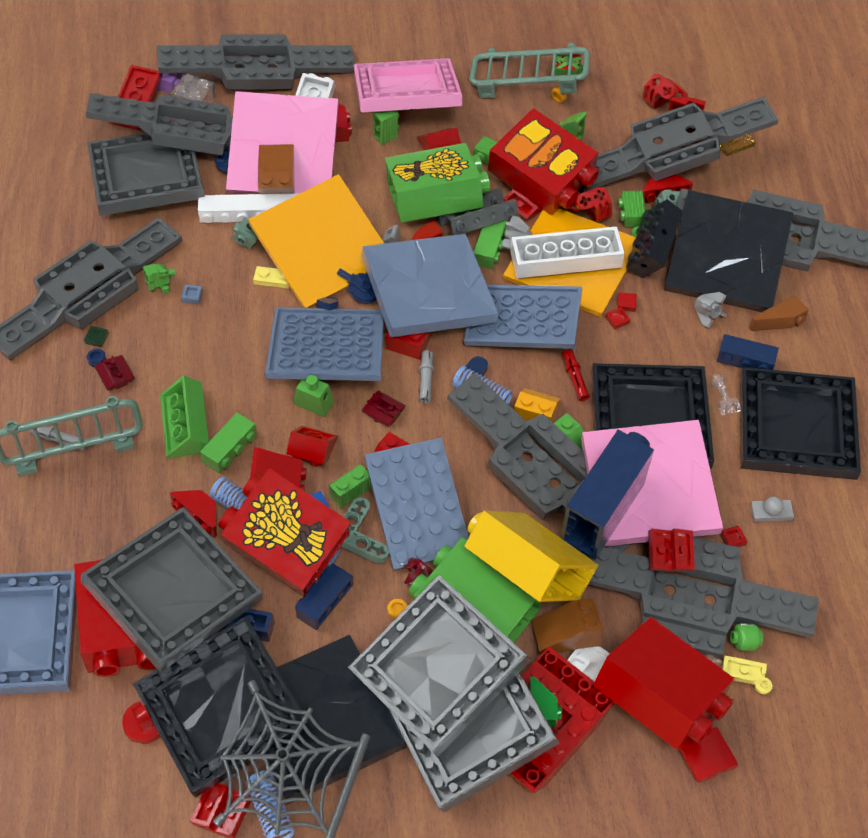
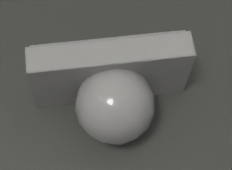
(772, 510)

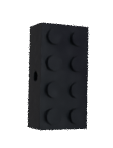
(654, 238)

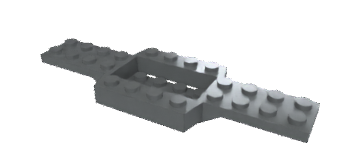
(256, 70)
(671, 128)
(165, 130)
(821, 241)
(77, 269)
(510, 440)

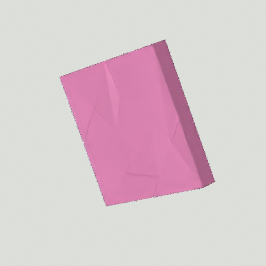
(406, 85)
(282, 119)
(676, 487)

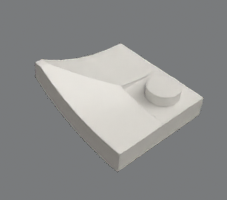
(589, 660)

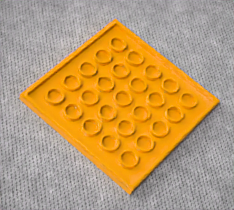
(315, 238)
(597, 285)

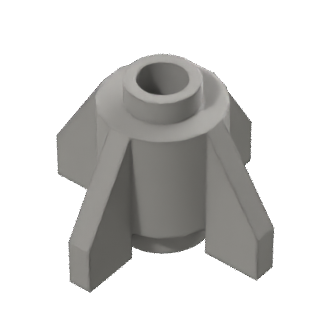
(515, 228)
(709, 307)

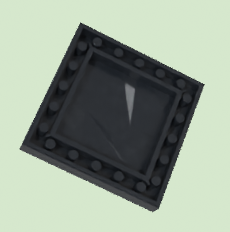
(729, 250)
(650, 396)
(799, 423)
(205, 699)
(341, 708)

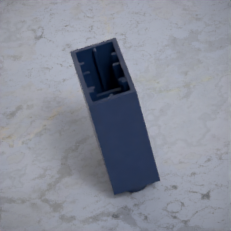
(607, 493)

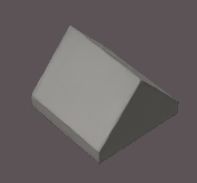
(392, 235)

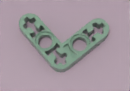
(355, 536)

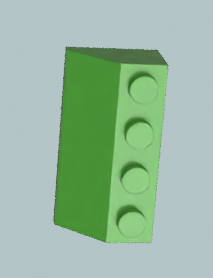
(184, 418)

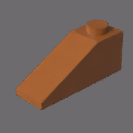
(781, 316)

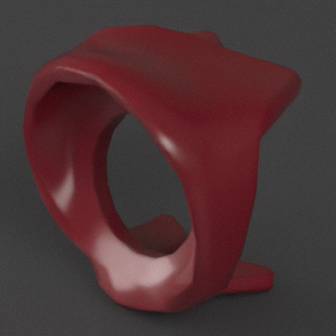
(416, 567)

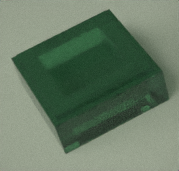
(96, 336)

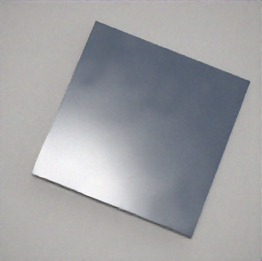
(326, 344)

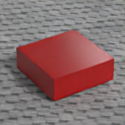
(627, 301)
(733, 537)

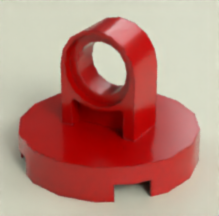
(139, 725)

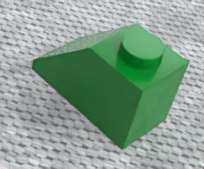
(546, 701)

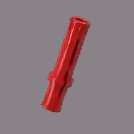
(575, 374)

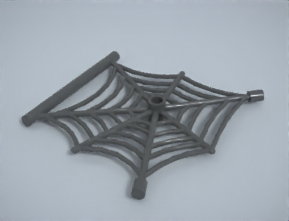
(346, 790)

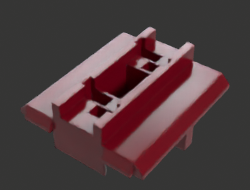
(114, 372)
(383, 408)

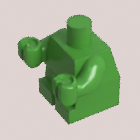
(158, 276)

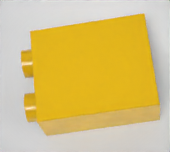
(530, 555)

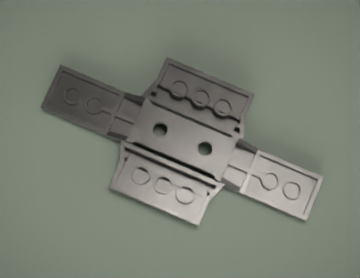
(686, 611)

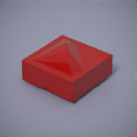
(617, 318)

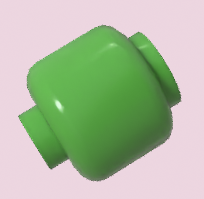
(746, 637)

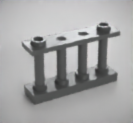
(493, 211)

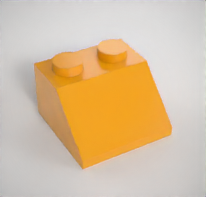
(533, 403)

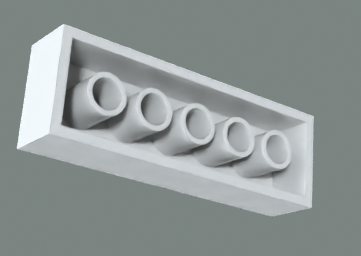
(566, 252)

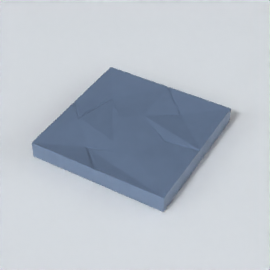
(428, 285)
(37, 631)

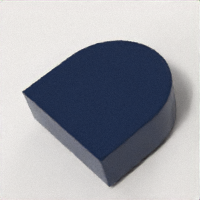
(328, 303)
(478, 365)

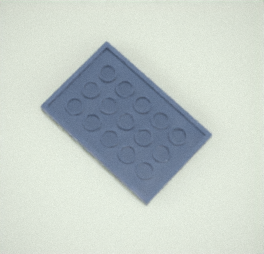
(530, 317)
(416, 501)

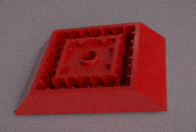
(582, 714)

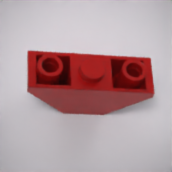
(674, 183)
(199, 506)

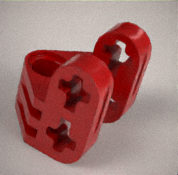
(659, 94)
(597, 207)

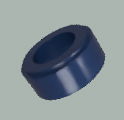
(95, 357)

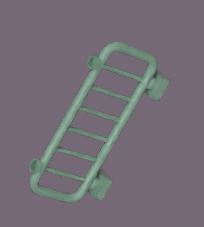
(567, 83)
(122, 439)

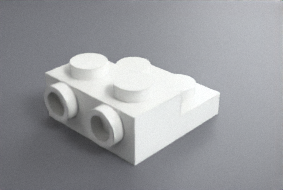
(315, 86)

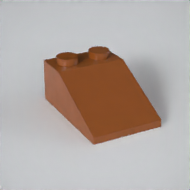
(276, 169)
(569, 627)

